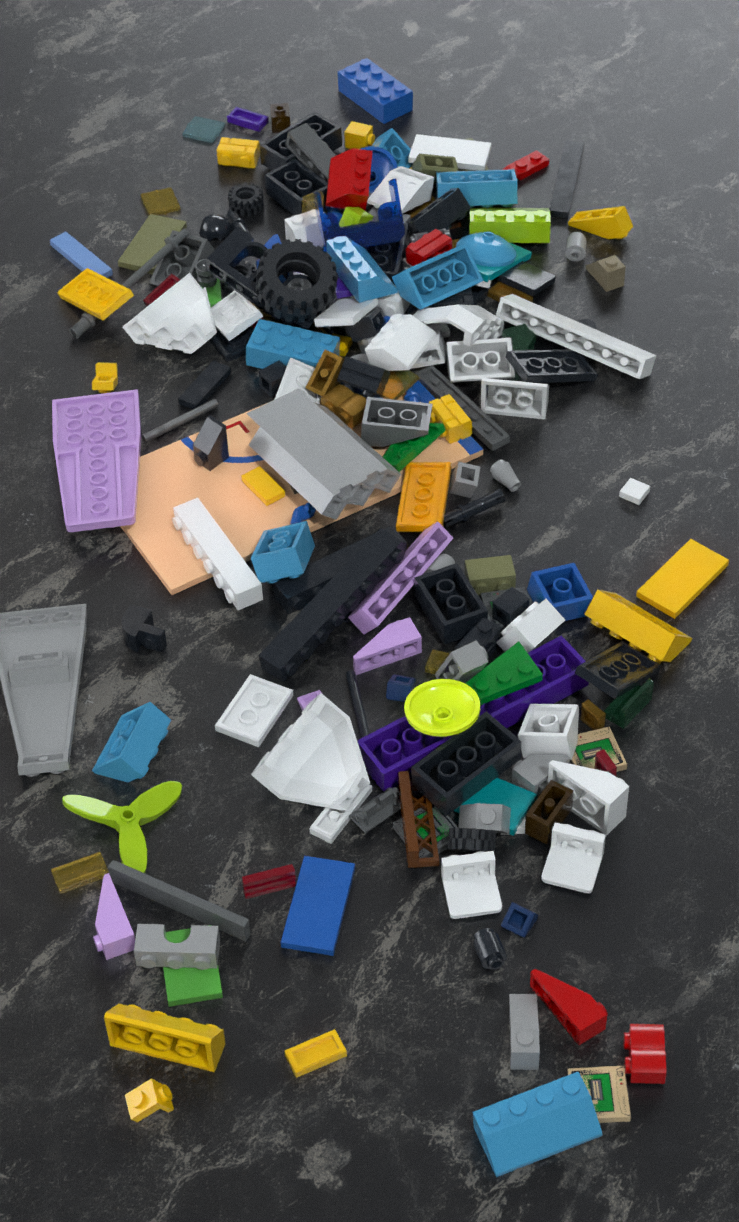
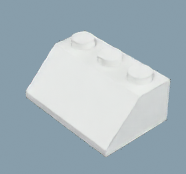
(399, 343)
(481, 360)
(514, 398)

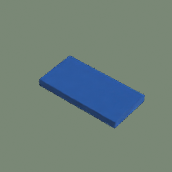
(318, 905)

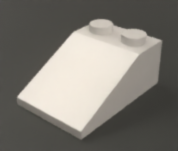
(597, 794)

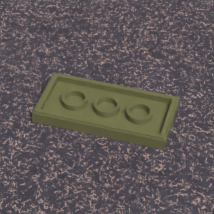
(149, 241)

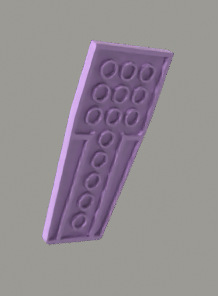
(98, 458)

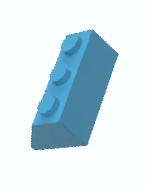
(133, 744)

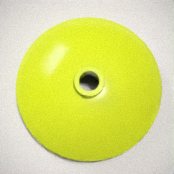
(442, 707)

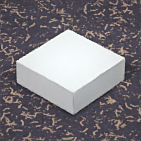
(634, 491)

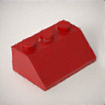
(349, 179)

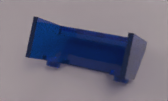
(386, 230)

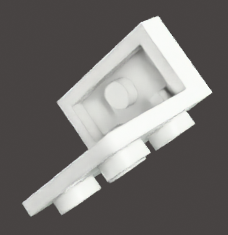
(574, 858)
(470, 884)

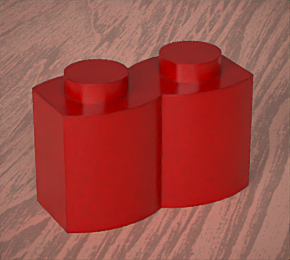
(646, 1053)

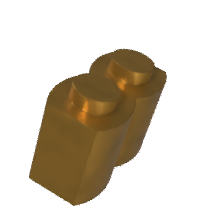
(345, 405)

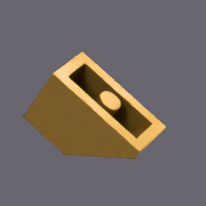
(326, 373)

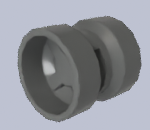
(204, 278)

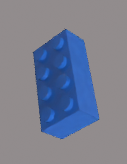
(375, 90)

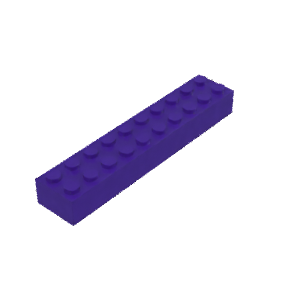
(401, 746)

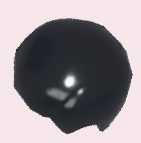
(214, 227)

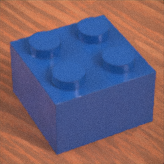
(562, 588)

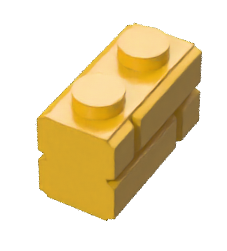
(238, 152)
(455, 420)

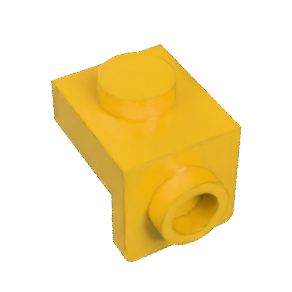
(106, 377)
(148, 1099)

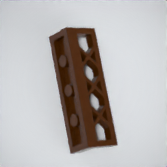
(408, 806)

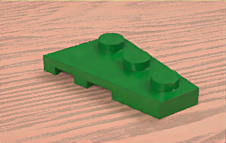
(404, 452)
(506, 675)

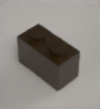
(550, 807)

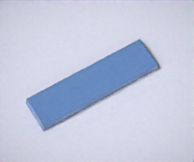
(79, 255)

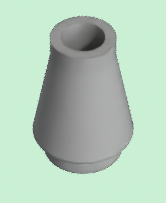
(505, 475)

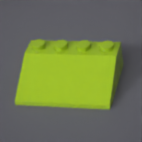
(513, 224)

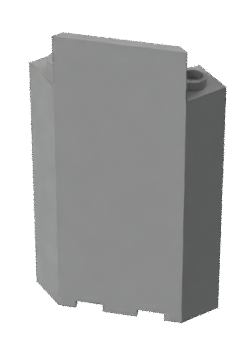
(319, 454)

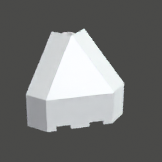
(176, 319)
(471, 319)
(316, 759)

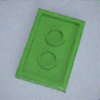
(190, 984)

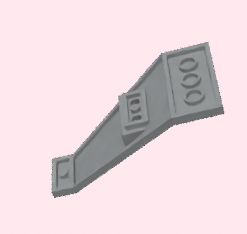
(41, 682)

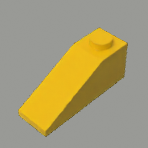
(605, 222)

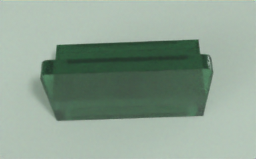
(628, 705)

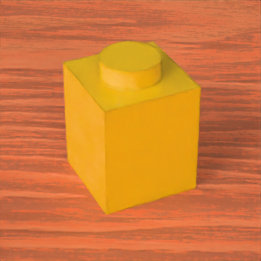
(359, 135)

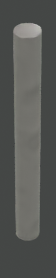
(180, 420)

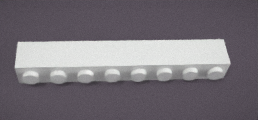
(576, 336)

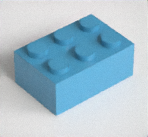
(283, 552)

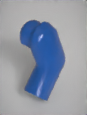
(302, 513)

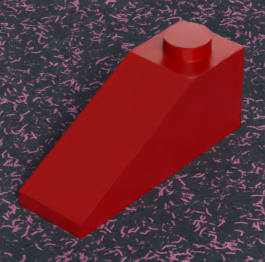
(572, 1007)

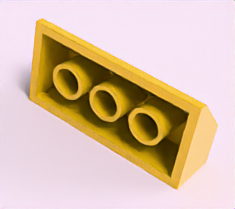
(637, 626)
(165, 1036)

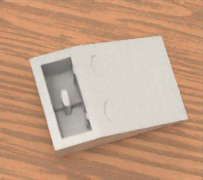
(413, 189)

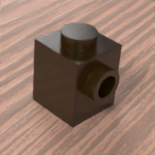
(280, 117)

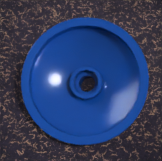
(381, 165)

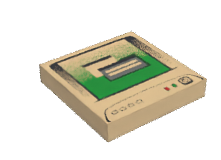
(594, 741)
(607, 1092)

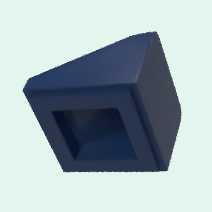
(399, 687)
(519, 919)

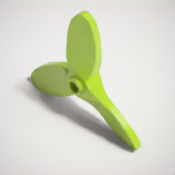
(128, 818)

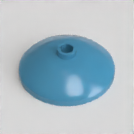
(489, 249)

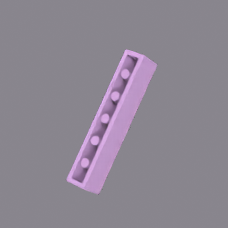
(400, 578)

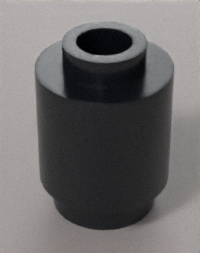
(489, 949)

